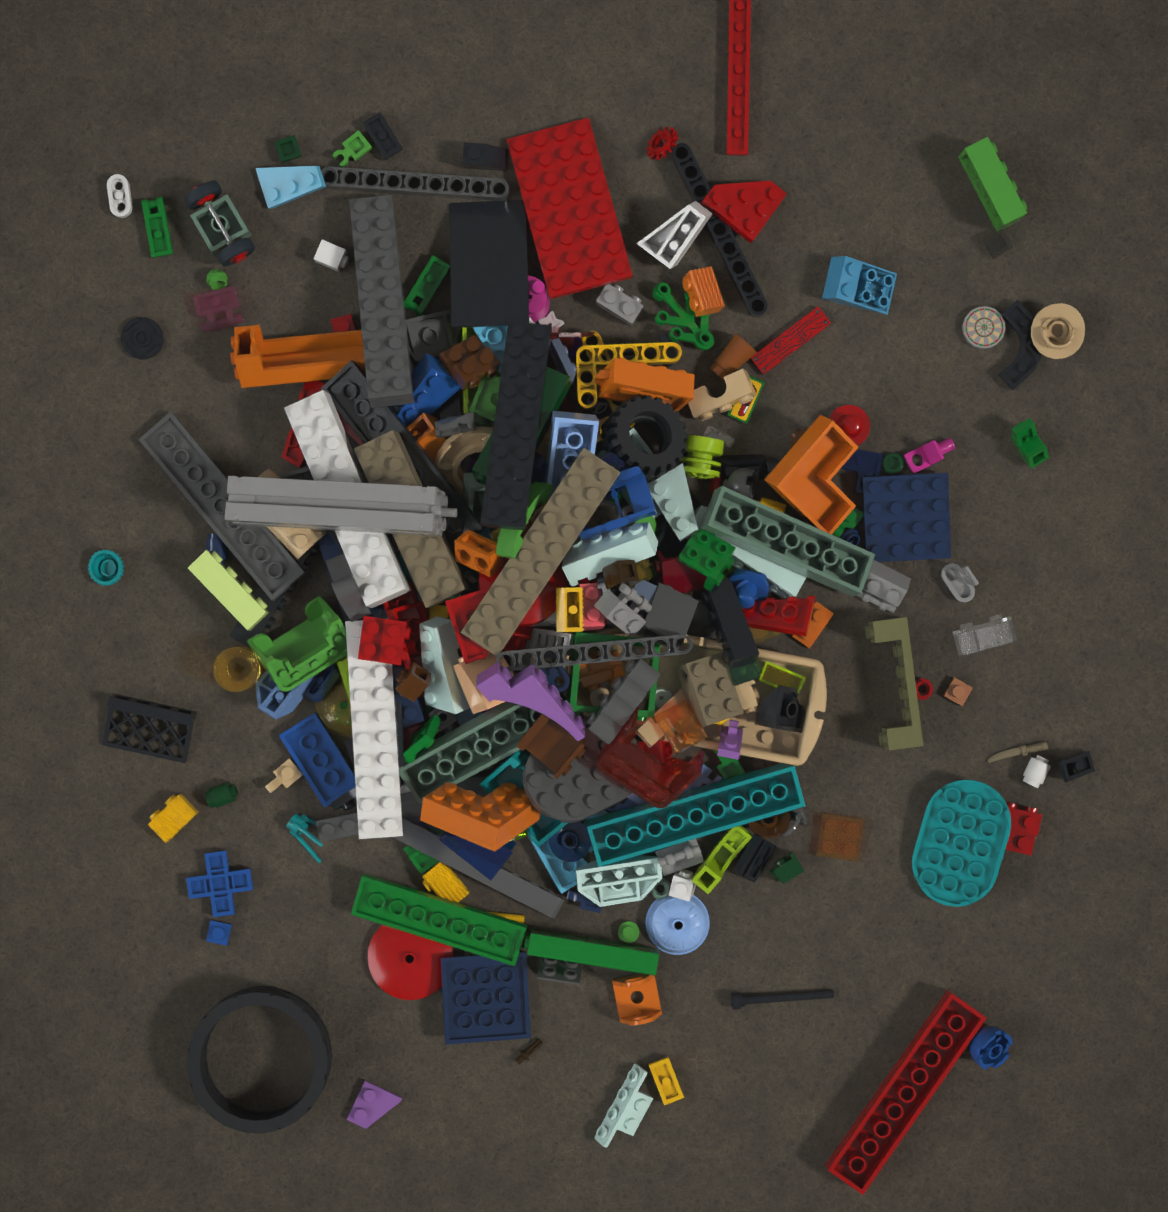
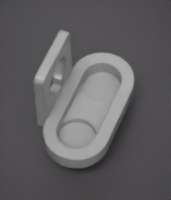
(959, 581)

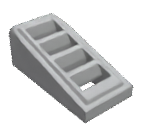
(541, 636)

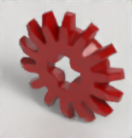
(654, 148)

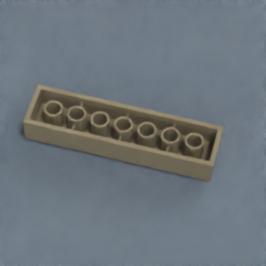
(426, 557)

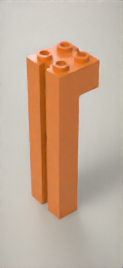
(292, 358)

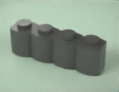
(622, 701)

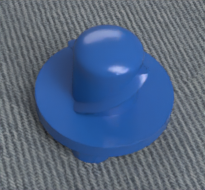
(749, 586)

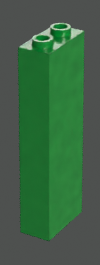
(592, 951)

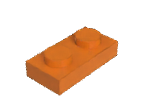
(818, 621)

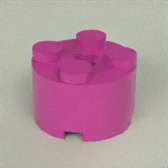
(539, 302)

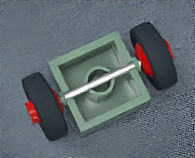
(220, 223)

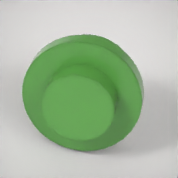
(628, 931)

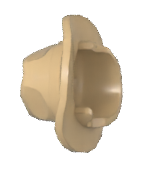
(1058, 331)

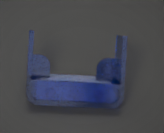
(480, 858)

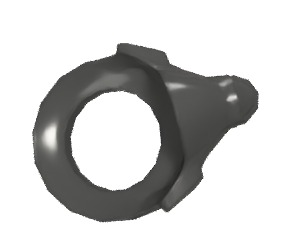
(799, 817)

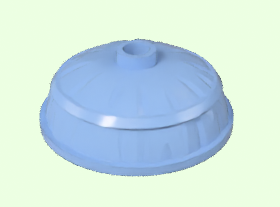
(665, 913)

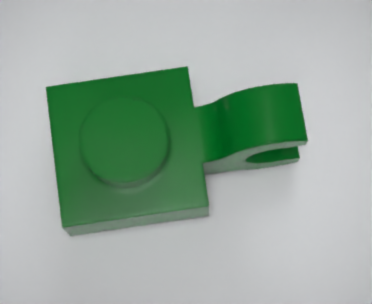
(849, 522)
(729, 767)

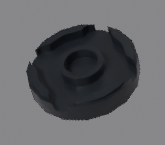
(142, 344)

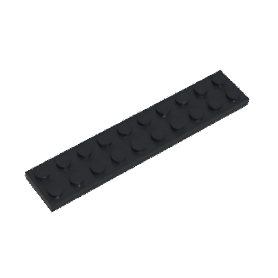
(350, 398)
(516, 426)

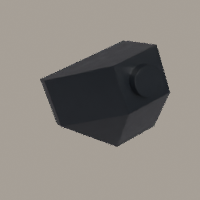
(781, 710)

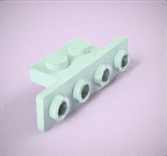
(626, 1109)

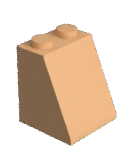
(467, 678)

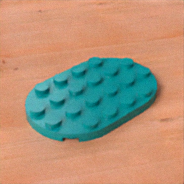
(961, 842)

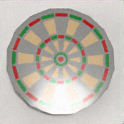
(983, 327)

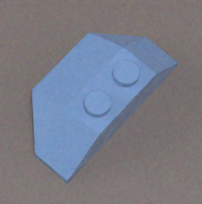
(277, 702)

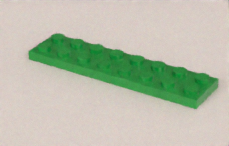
(439, 919)

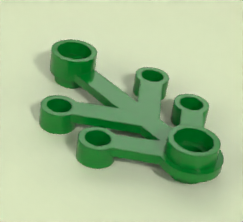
(684, 319)

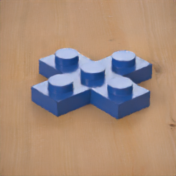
(219, 883)

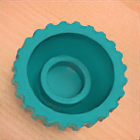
(106, 567)

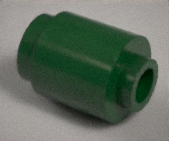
(221, 794)

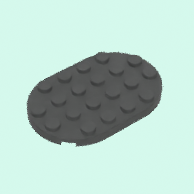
(576, 794)

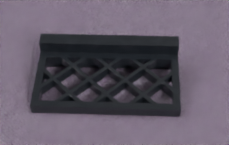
(153, 710)

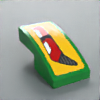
(743, 411)

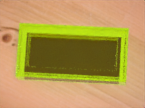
(776, 675)

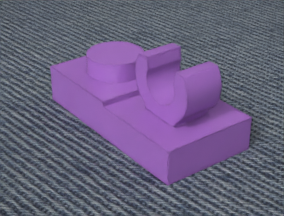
(730, 741)

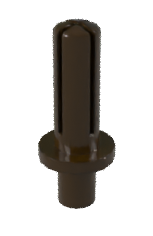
(525, 1054)

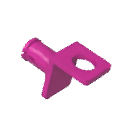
(930, 454)

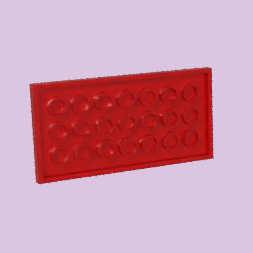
(569, 208)

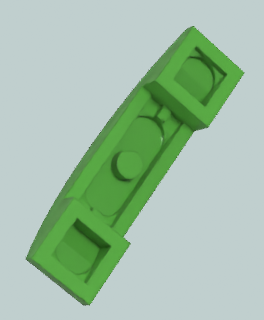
(509, 539)

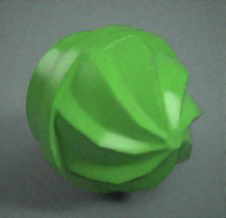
(217, 279)

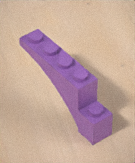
(532, 691)

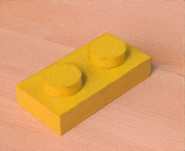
(666, 1080)

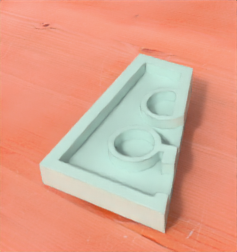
(675, 502)

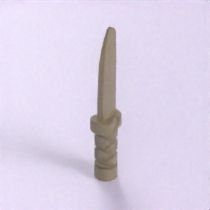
(1023, 749)

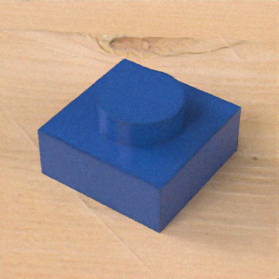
(219, 932)

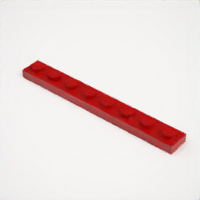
(738, 77)

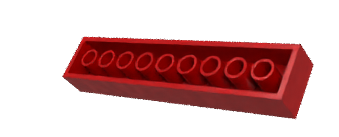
(905, 1092)

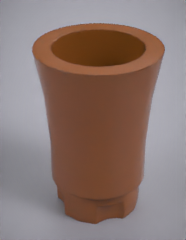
(732, 357)

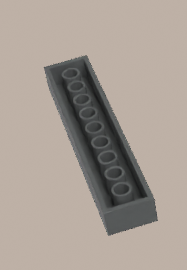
(381, 301)

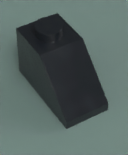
(484, 157)

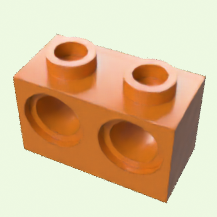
(478, 553)

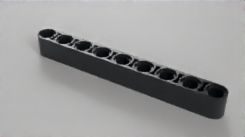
(720, 240)

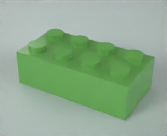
(993, 184)

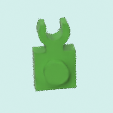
(355, 147)

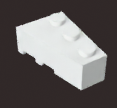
(676, 235)

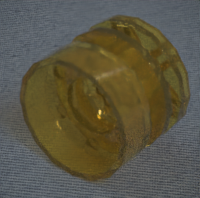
(226, 673)

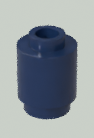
(215, 544)

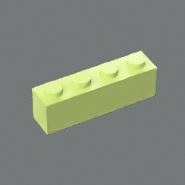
(228, 590)

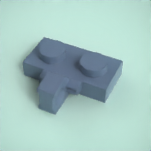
(561, 360)

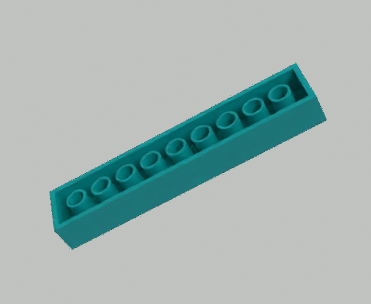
(695, 813)

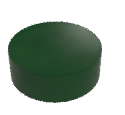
(892, 463)

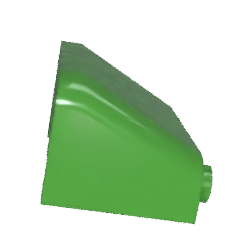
(303, 649)

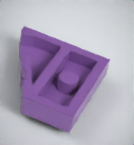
(372, 1104)

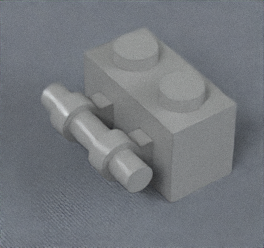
(884, 587)
(620, 613)
(679, 856)

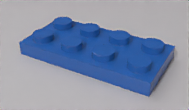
(319, 759)

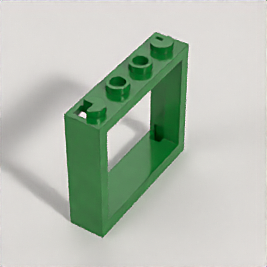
(573, 673)

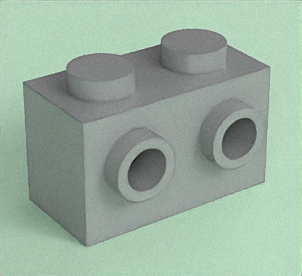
(619, 304)

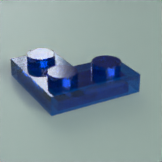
(865, 464)

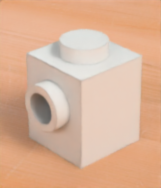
(682, 885)

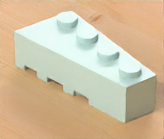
(596, 552)
(438, 657)

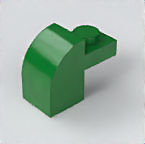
(1028, 443)

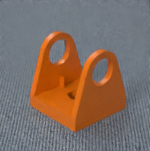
(644, 1011)

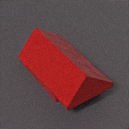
(414, 612)

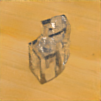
(985, 635)

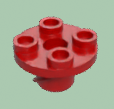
(853, 422)

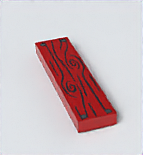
(790, 340)

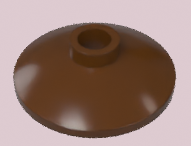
(774, 829)

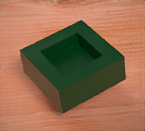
(288, 149)

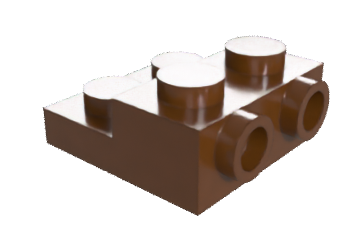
(470, 362)

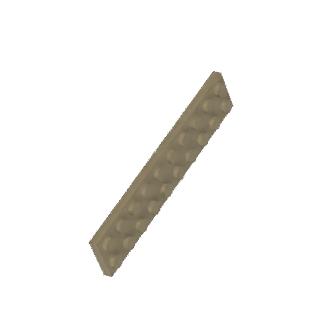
(541, 552)

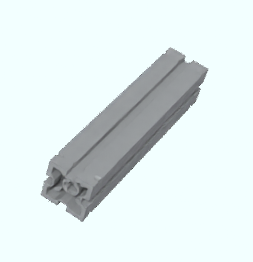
(337, 506)

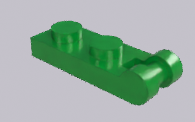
(157, 228)
(427, 285)

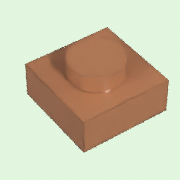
(957, 691)

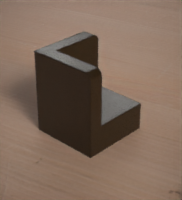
(619, 573)

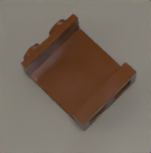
(552, 745)

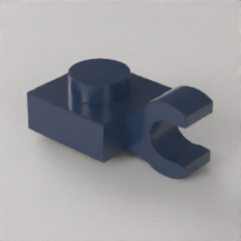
(585, 903)

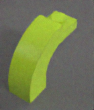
(720, 857)

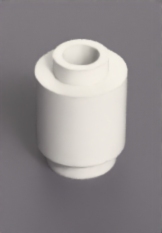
(1036, 771)

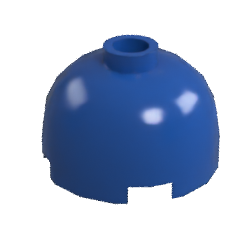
(990, 1047)

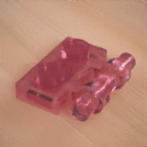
(216, 302)

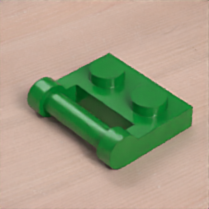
(422, 738)

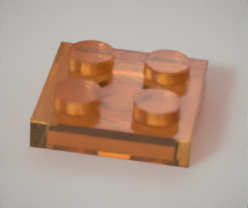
(840, 837)

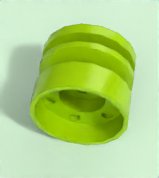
(699, 457)

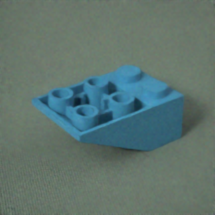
(859, 285)

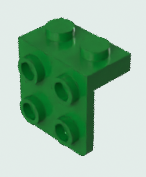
(708, 556)

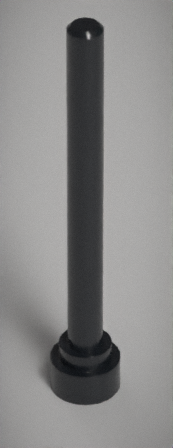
(739, 1000)

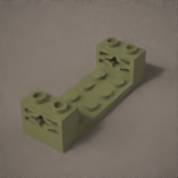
(902, 735)

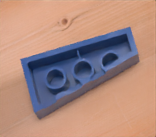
(431, 389)

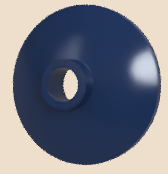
(579, 844)

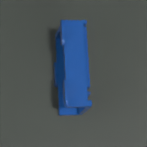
(640, 498)

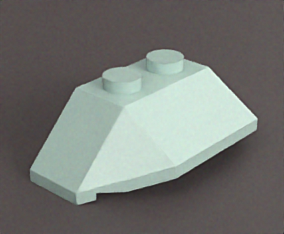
(619, 881)

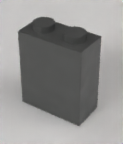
(669, 614)

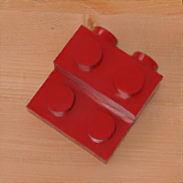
(383, 640)
(1024, 828)

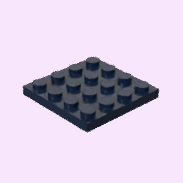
(907, 517)
(484, 999)

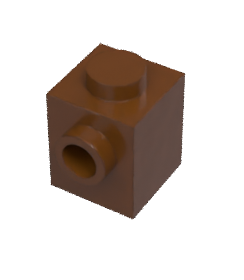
(413, 681)

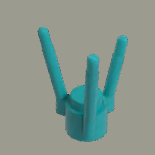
(298, 825)

